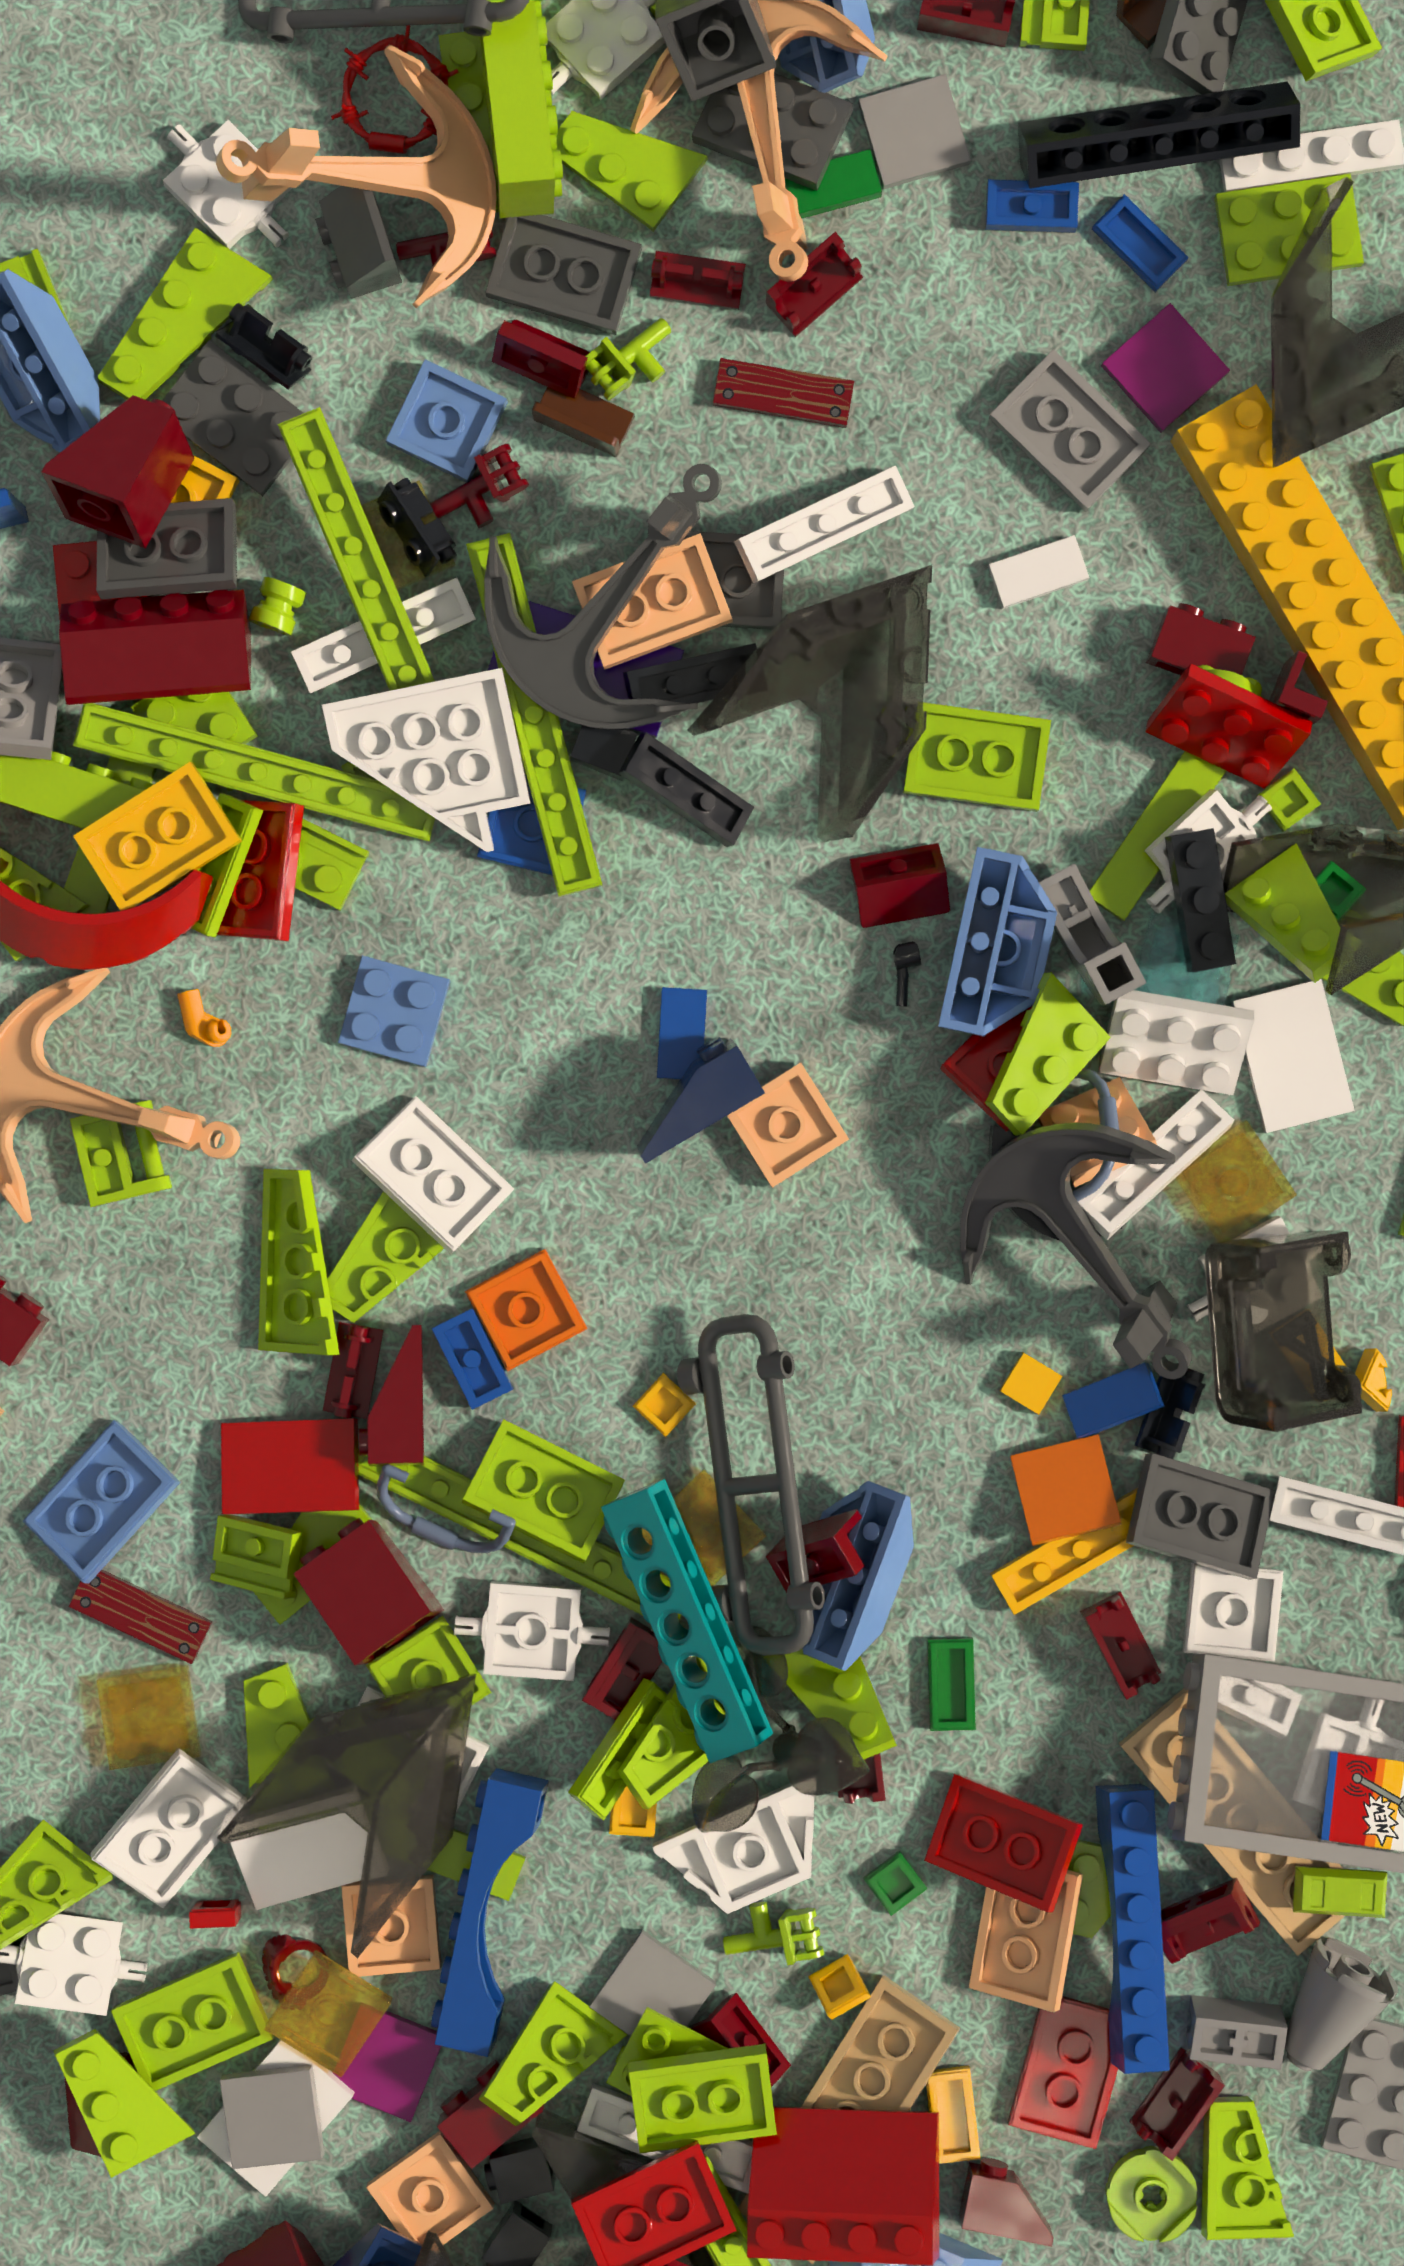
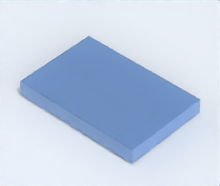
(101, 1501)

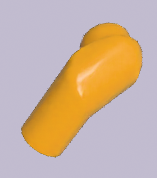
(200, 1024)

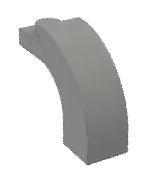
(1088, 940)

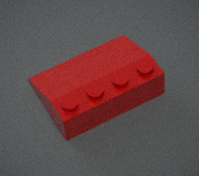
(846, 2187)

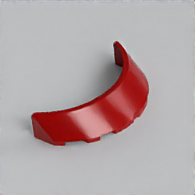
(101, 938)

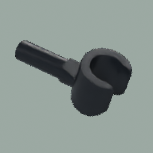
(906, 956)

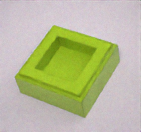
(1289, 799)

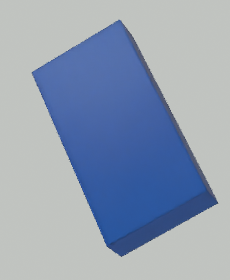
(1139, 243)
(680, 1030)
(1113, 1400)

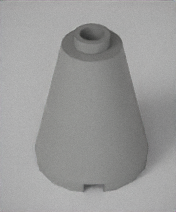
(1334, 2003)

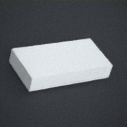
(1038, 572)

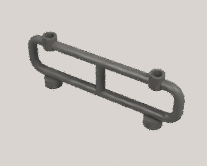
(476, 16)
(702, 1376)

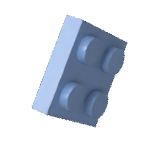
(446, 421)
(394, 1011)

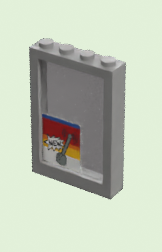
(1291, 1763)

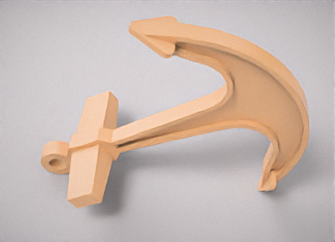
(452, 179)
(774, 203)
(31, 1084)

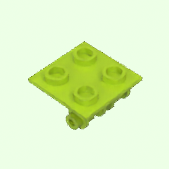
(656, 2038)

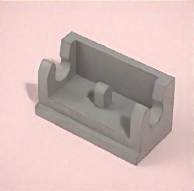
(1236, 2032)

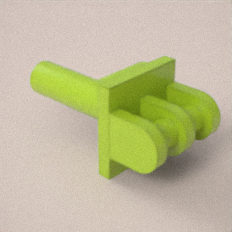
(619, 362)
(786, 1936)

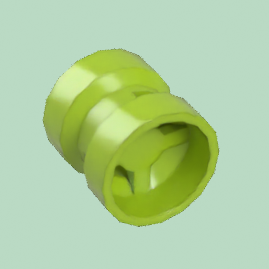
(275, 610)

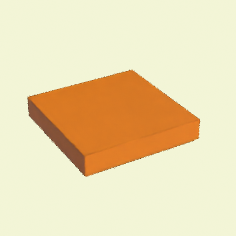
(526, 1310)
(1065, 1490)

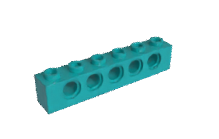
(708, 1633)

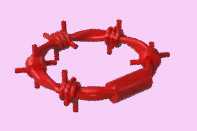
(349, 113)

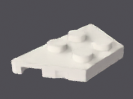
(752, 1860)

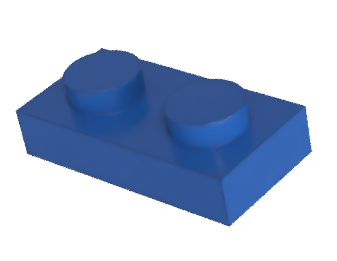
(1039, 209)
(472, 1358)

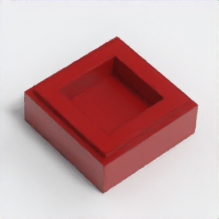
(215, 1914)

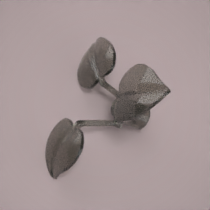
(817, 1758)

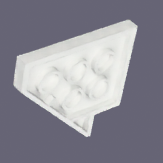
(439, 747)

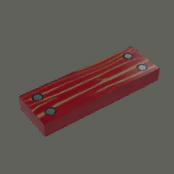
(783, 393)
(142, 1615)

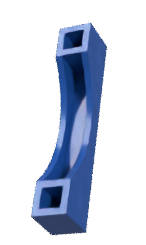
(1138, 1986)
(472, 1999)

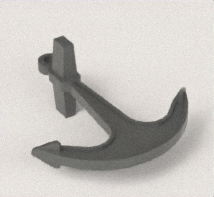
(559, 666)
(1036, 1176)

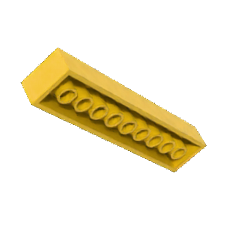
(1306, 581)

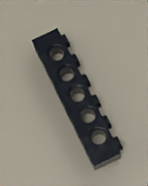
(1159, 134)

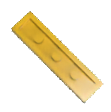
(1062, 1561)

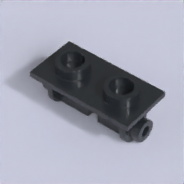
(280, 357)
(402, 509)
(1163, 1429)

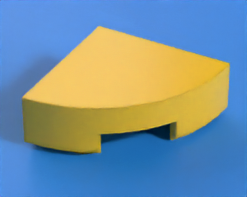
(1373, 1380)

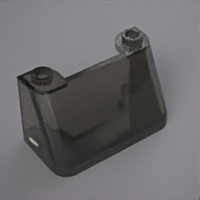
(1276, 1330)

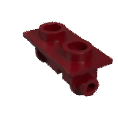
(697, 280)
(353, 1371)

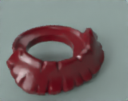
(275, 1952)

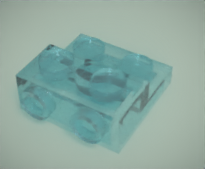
(1165, 969)

